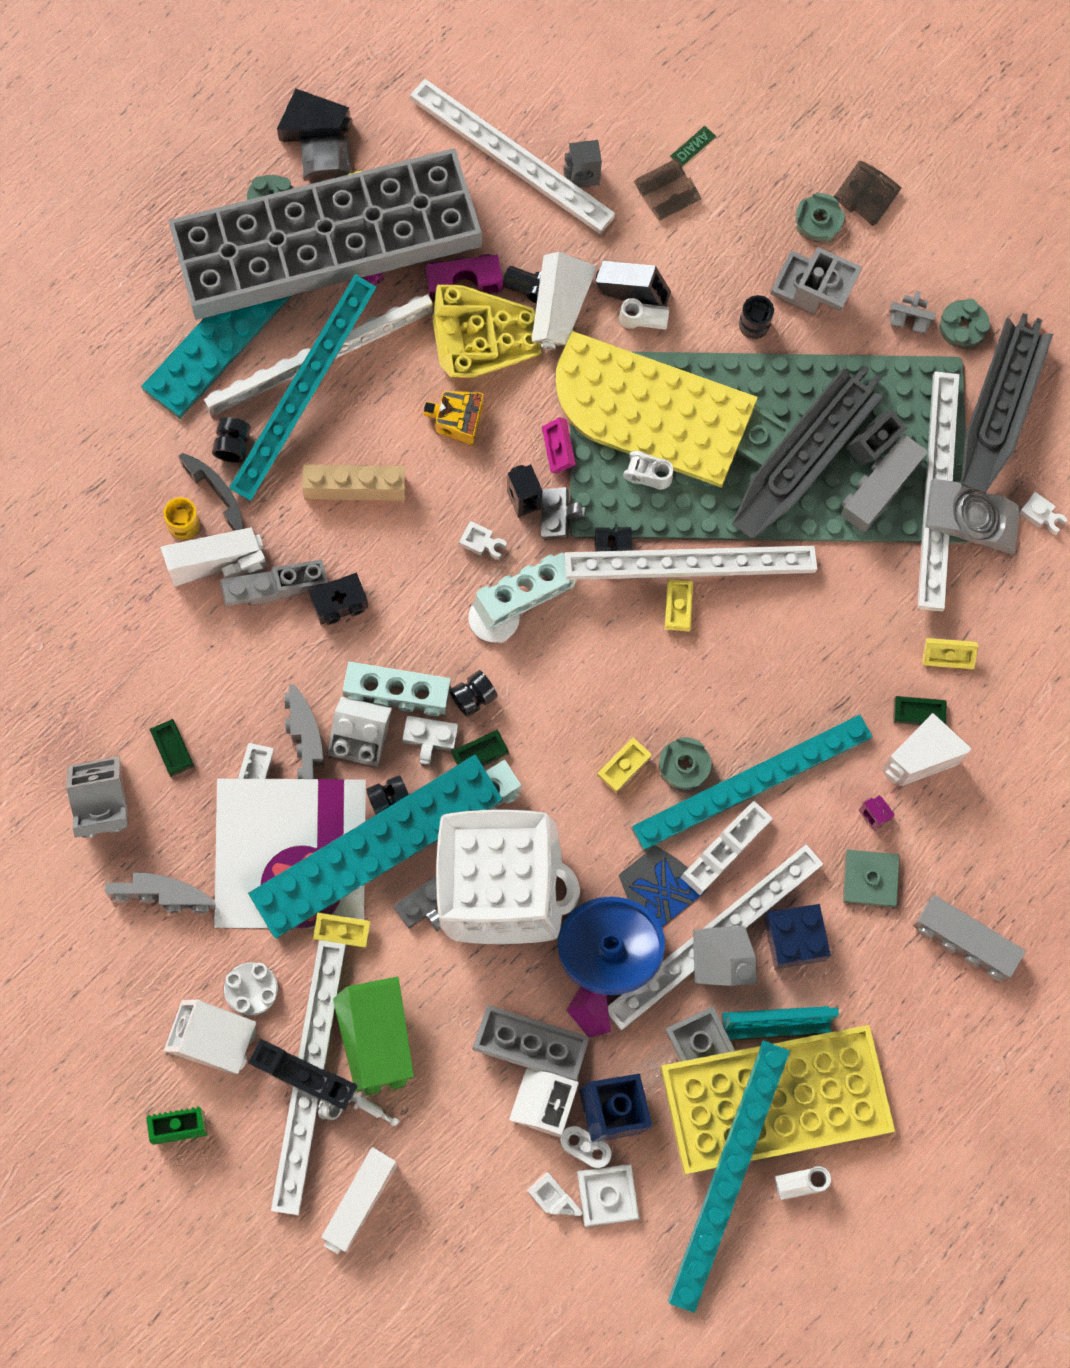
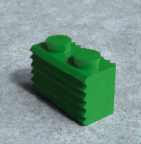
(176, 1125)

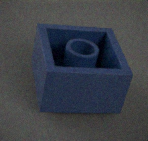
(797, 936)
(615, 1107)

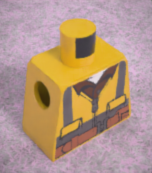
(457, 415)

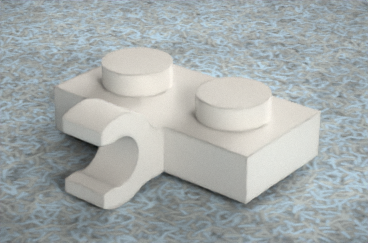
(429, 735)

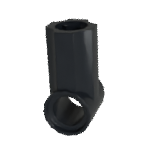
(522, 282)

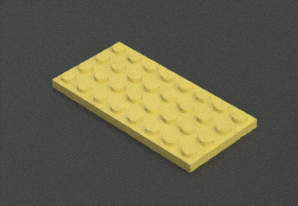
(824, 1098)

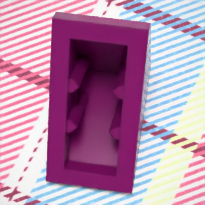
(590, 1012)

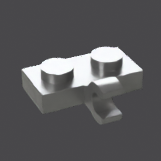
(557, 513)
(420, 905)

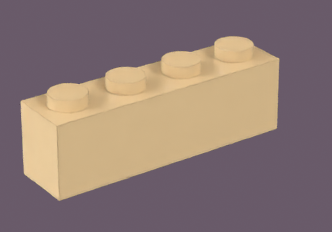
(353, 482)

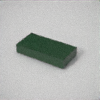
(916, 710)
(171, 747)
(486, 748)

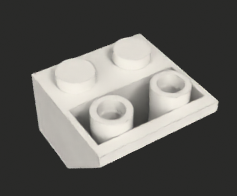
(359, 731)
(544, 1101)

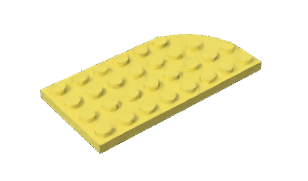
(651, 408)

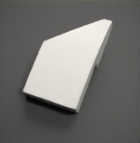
(552, 1197)

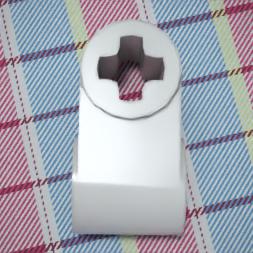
(647, 470)

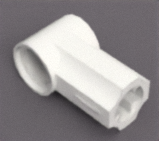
(646, 315)
(799, 1183)

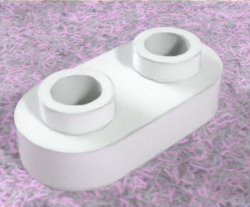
(584, 1148)

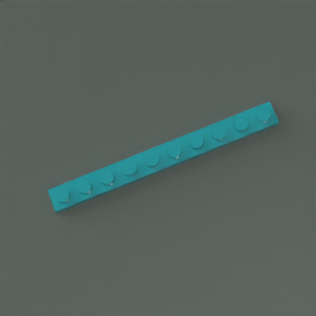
(302, 388)
(751, 782)
(728, 1176)

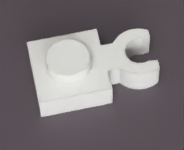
(1039, 511)
(479, 539)
(247, 565)

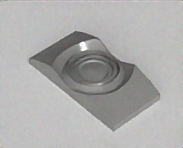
(973, 515)

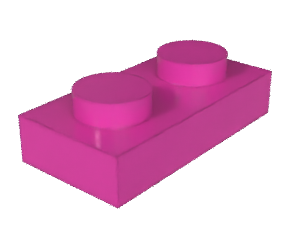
(558, 445)

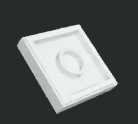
(608, 1195)

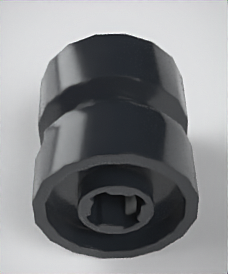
(756, 317)
(231, 437)
(622, 539)
(474, 693)
(379, 794)

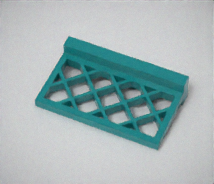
(779, 1022)

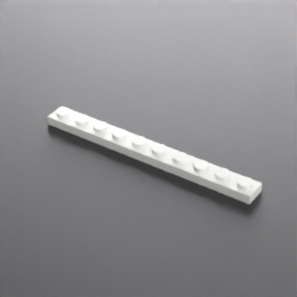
(512, 156)
(287, 368)
(939, 466)
(689, 562)
(742, 912)
(303, 1106)

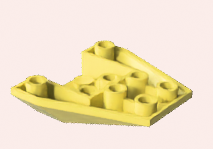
(480, 331)

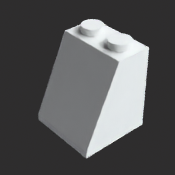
(925, 753)
(210, 1036)

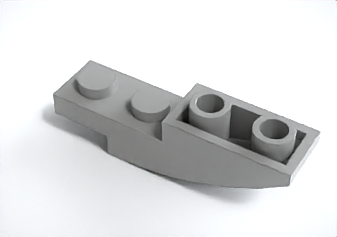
(273, 585)
(303, 728)
(172, 893)

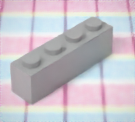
(884, 482)
(969, 938)

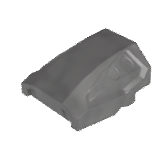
(325, 157)

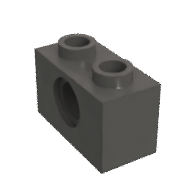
(583, 163)
(876, 437)

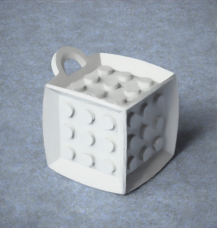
(501, 877)

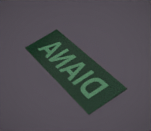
(693, 145)

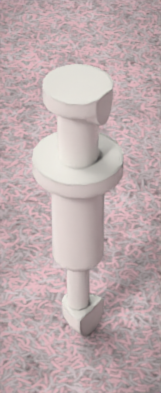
(372, 1108)

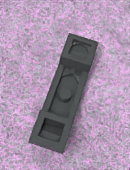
(197, 471)

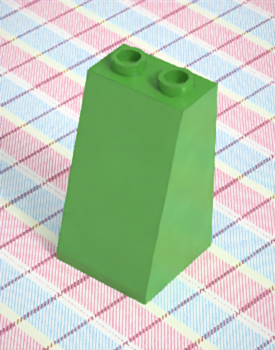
(375, 1035)

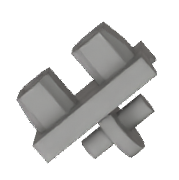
(921, 316)

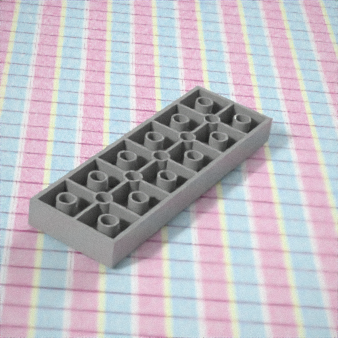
(325, 233)

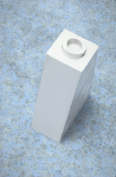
(560, 298)
(209, 554)
(358, 1201)

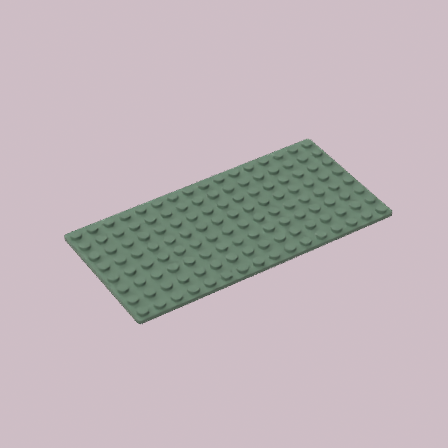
(786, 390)

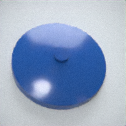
(611, 945)

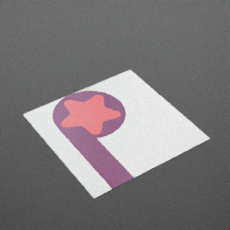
(269, 828)

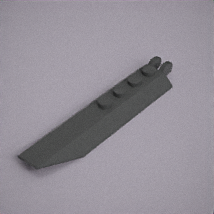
(1003, 402)
(806, 450)

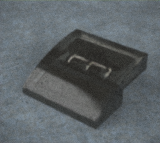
(667, 189)
(867, 192)

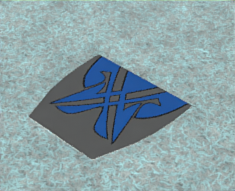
(658, 884)

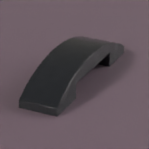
(302, 1075)

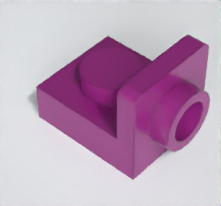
(876, 812)

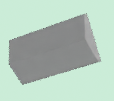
(699, 1036)
(530, 1043)

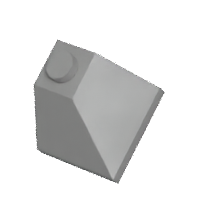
(723, 956)

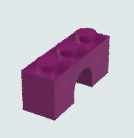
(482, 271)

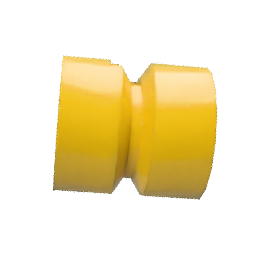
(181, 518)

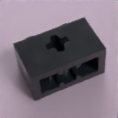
(524, 490)
(348, 590)

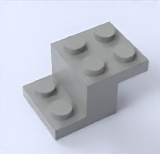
(816, 280)
(97, 797)

